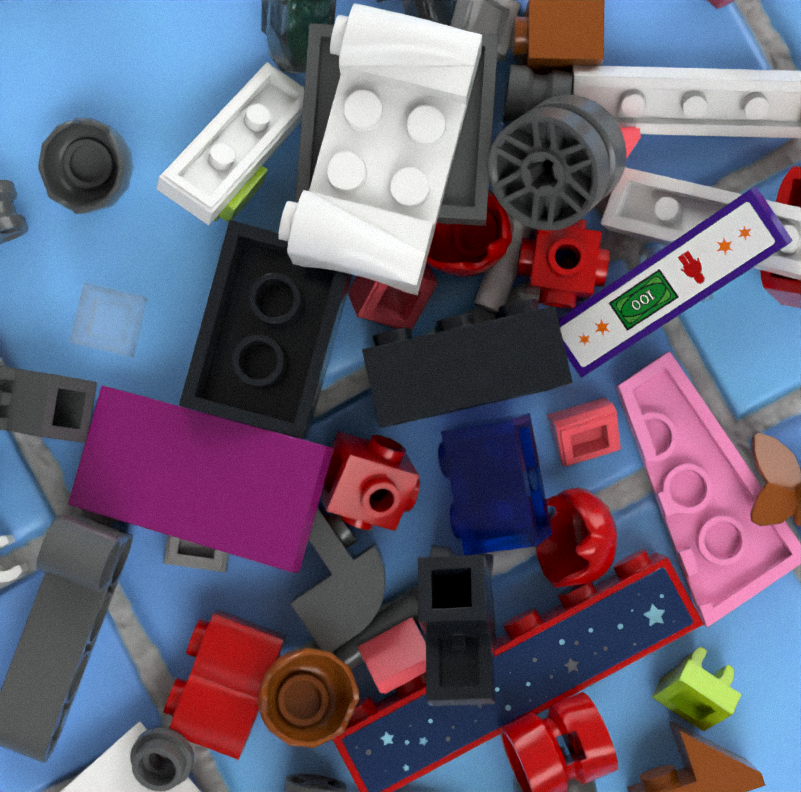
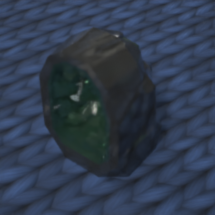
(288, 29)

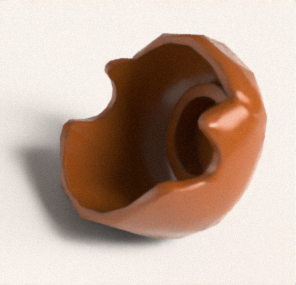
(307, 697)

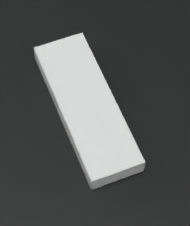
(234, 144)

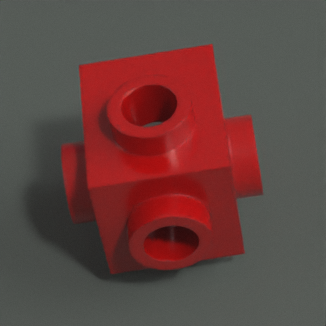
(558, 285)
(369, 481)

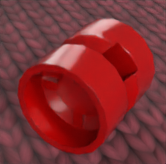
(536, 754)

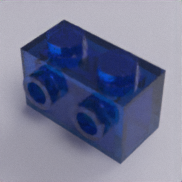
(495, 484)

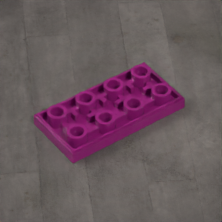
(201, 478)

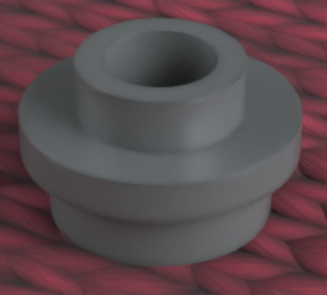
(159, 772)

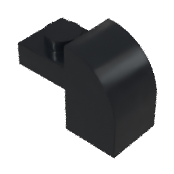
(458, 628)

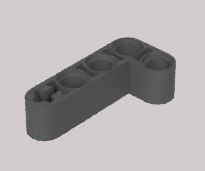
(80, 578)

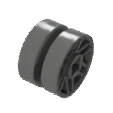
(557, 162)

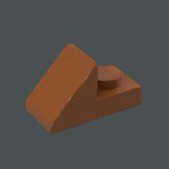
(705, 769)

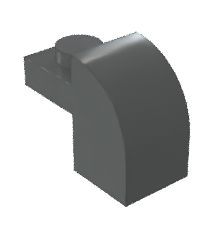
(45, 404)
(349, 595)

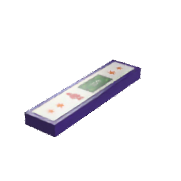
(672, 281)

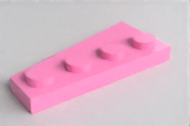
(703, 492)

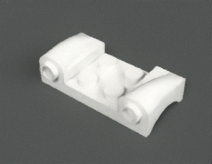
(384, 147)

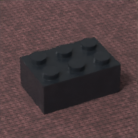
(264, 335)
(466, 363)

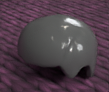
(85, 165)

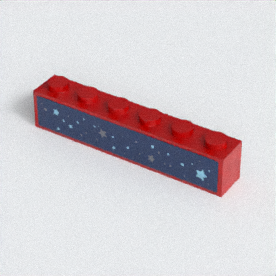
(534, 667)

